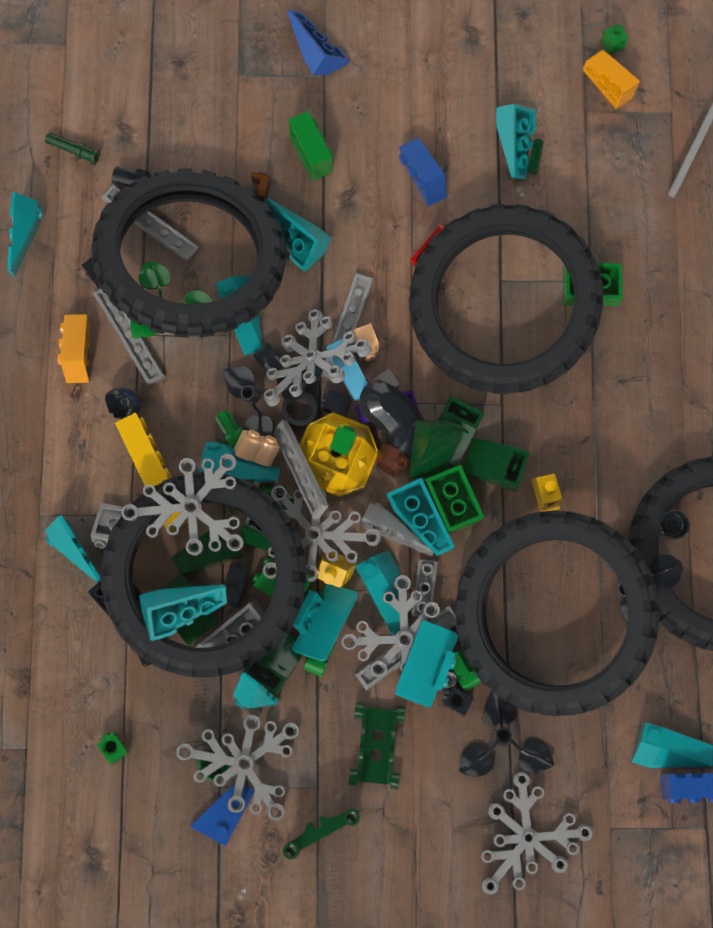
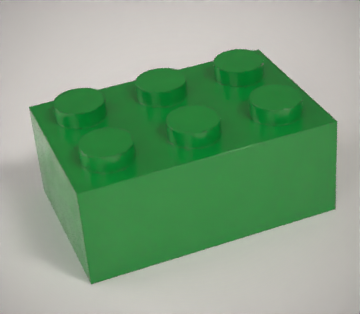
(311, 145)
(611, 280)
(454, 499)

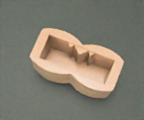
(256, 447)

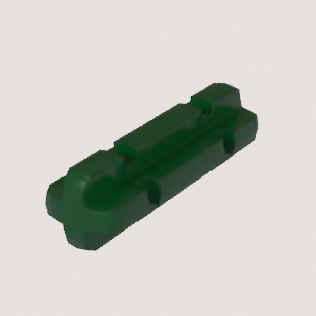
(535, 156)

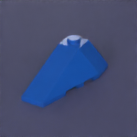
(315, 48)

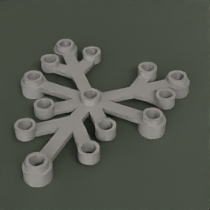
(312, 357)
(167, 509)
(338, 535)
(373, 640)
(219, 759)
(513, 856)

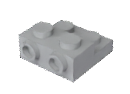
(106, 518)

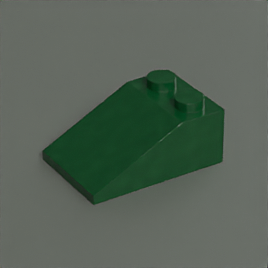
(433, 447)
(252, 533)
(200, 625)

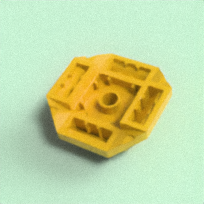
(340, 474)

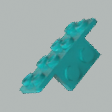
(322, 620)
(427, 664)

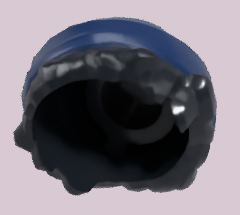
(122, 402)

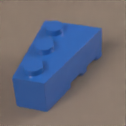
(423, 171)
(687, 786)

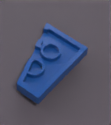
(218, 820)

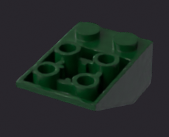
(469, 419)
(496, 463)
(276, 667)

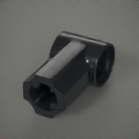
(126, 176)
(268, 358)

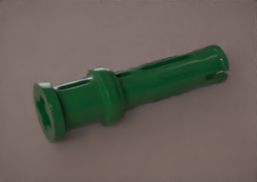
(80, 150)

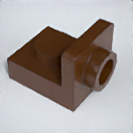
(263, 185)

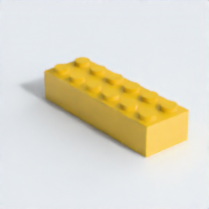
(142, 452)

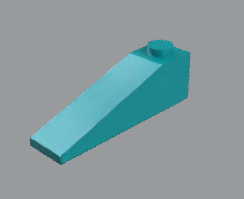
(515, 130)
(26, 221)
(302, 239)
(244, 469)
(252, 694)
(668, 749)

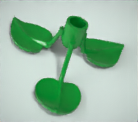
(154, 276)

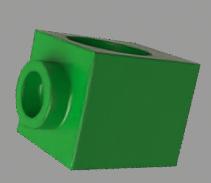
(614, 39)
(343, 440)
(120, 751)

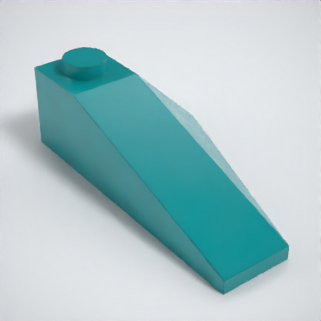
(247, 333)
(418, 511)
(66, 541)
(378, 577)
(172, 608)

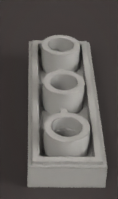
(425, 577)

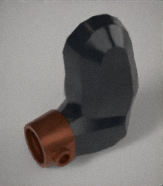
(395, 418)

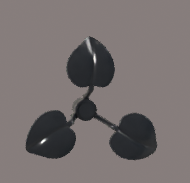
(240, 385)
(667, 572)
(477, 761)

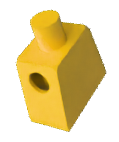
(547, 492)
(336, 572)

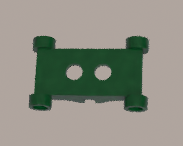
(380, 771)
(311, 834)

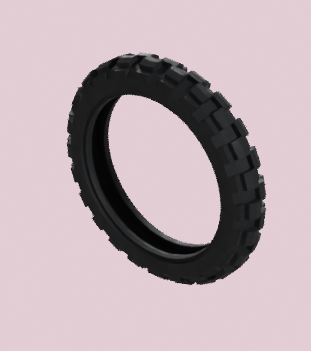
(498, 221)
(175, 317)
(645, 535)
(640, 597)
(234, 655)

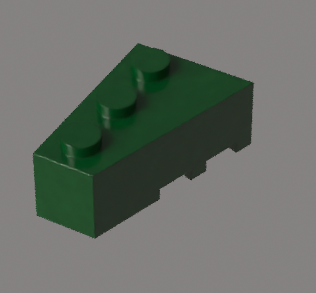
(192, 564)

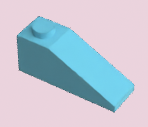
(354, 377)

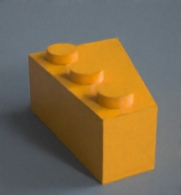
(611, 78)
(74, 348)

